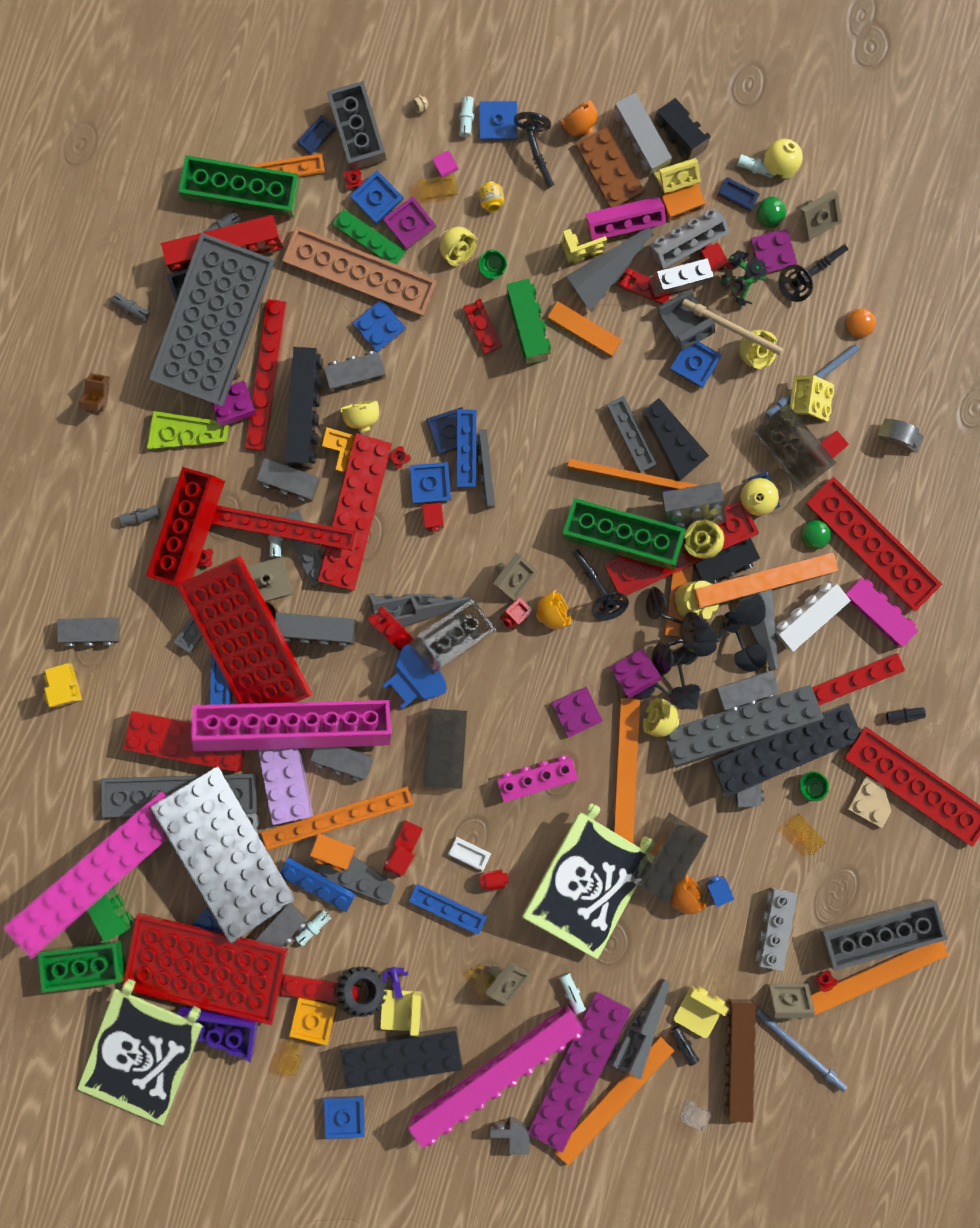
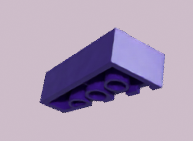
(225, 1032)

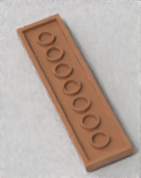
(359, 271)

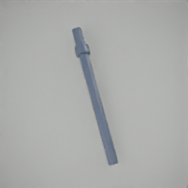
(821, 374)
(828, 1074)

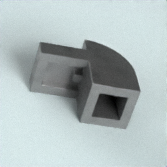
(901, 433)
(515, 1131)

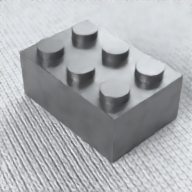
(695, 504)

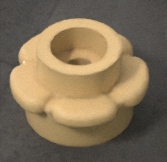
(420, 104)

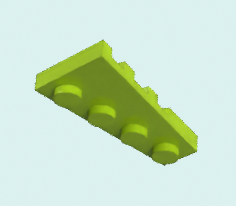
(179, 431)

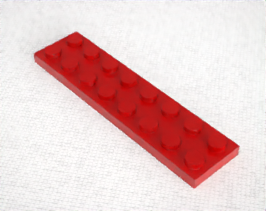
(355, 509)
(873, 544)
(633, 575)
(916, 785)

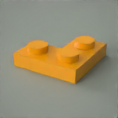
(339, 442)

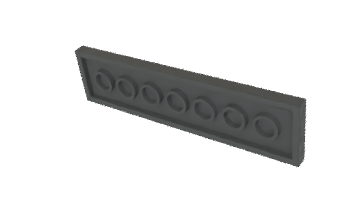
(744, 726)
(130, 794)

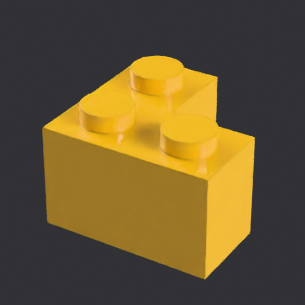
(62, 686)

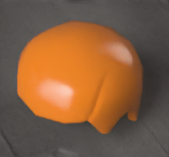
(860, 322)

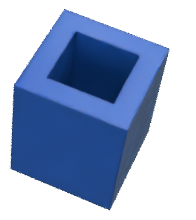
(719, 890)

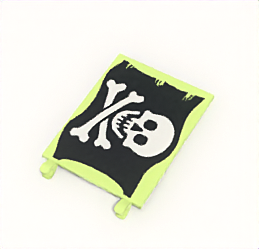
(587, 884)
(140, 1055)

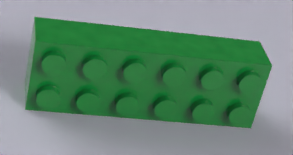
(239, 186)
(624, 534)

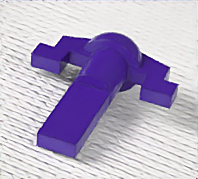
(393, 972)

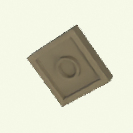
(821, 214)
(514, 576)
(271, 578)
(507, 982)
(791, 1001)

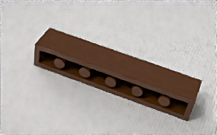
(740, 1060)

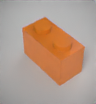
(682, 202)
(332, 852)

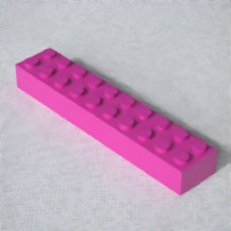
(290, 725)
(87, 881)
(494, 1076)

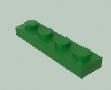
(368, 237)

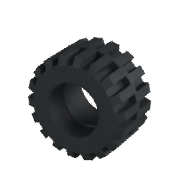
(375, 995)

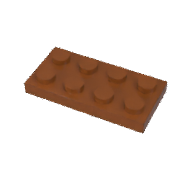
(609, 167)

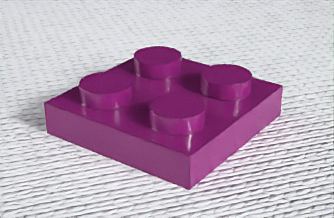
(409, 223)
(774, 250)
(237, 405)
(635, 673)
(577, 712)

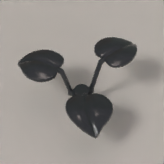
(749, 611)
(692, 630)
(682, 697)

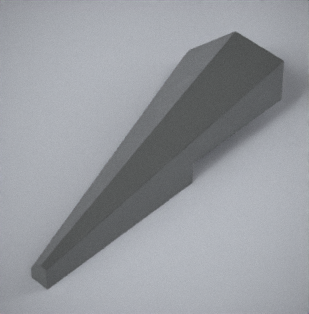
(598, 275)
(415, 607)
(765, 631)
(633, 1051)

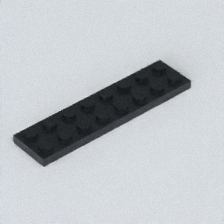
(785, 752)

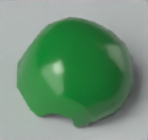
(771, 212)
(492, 264)
(815, 534)
(814, 786)

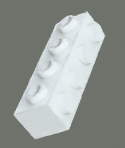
(811, 615)

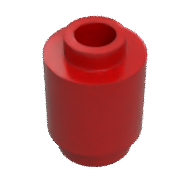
(493, 880)

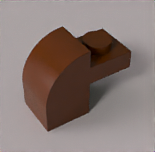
(95, 393)

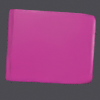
(445, 163)

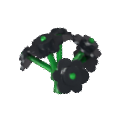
(753, 272)

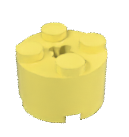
(686, 600)

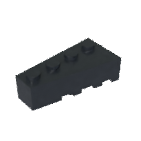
(674, 440)

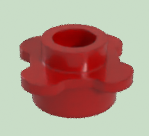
(353, 183)
(394, 457)
(208, 558)
(825, 986)

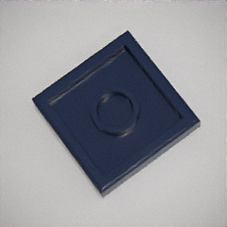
(444, 431)

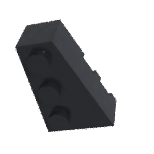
(681, 130)
(727, 562)

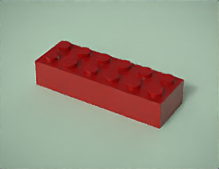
(254, 235)
(185, 527)
(173, 740)

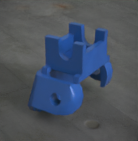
(415, 679)

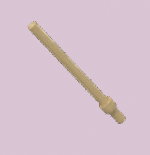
(701, 310)

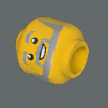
(491, 197)

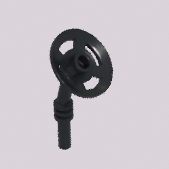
(532, 126)
(801, 279)
(606, 598)

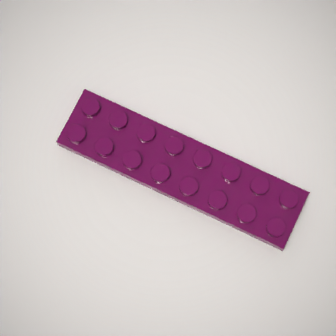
(579, 1072)

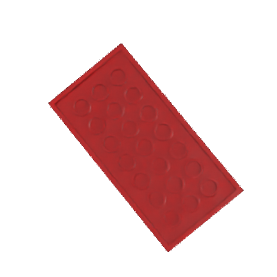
(243, 635)
(204, 969)

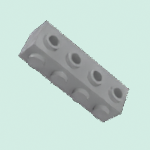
(642, 134)
(689, 238)
(777, 929)

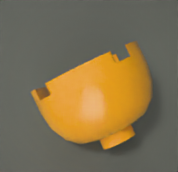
(553, 610)

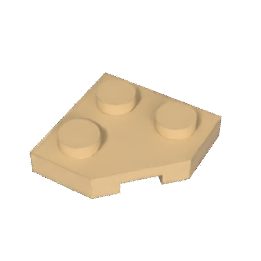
(871, 802)

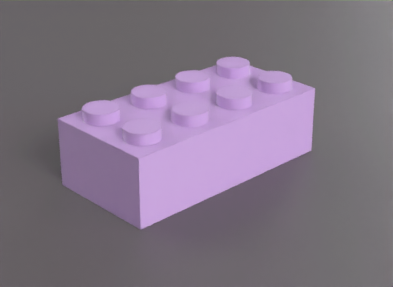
(285, 784)

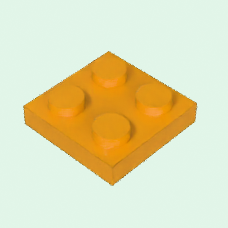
(313, 1021)

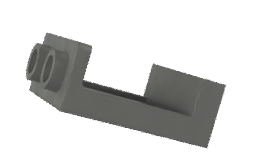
(683, 323)

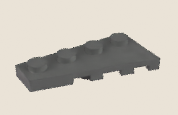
(360, 879)

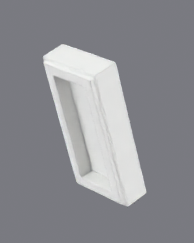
(469, 853)

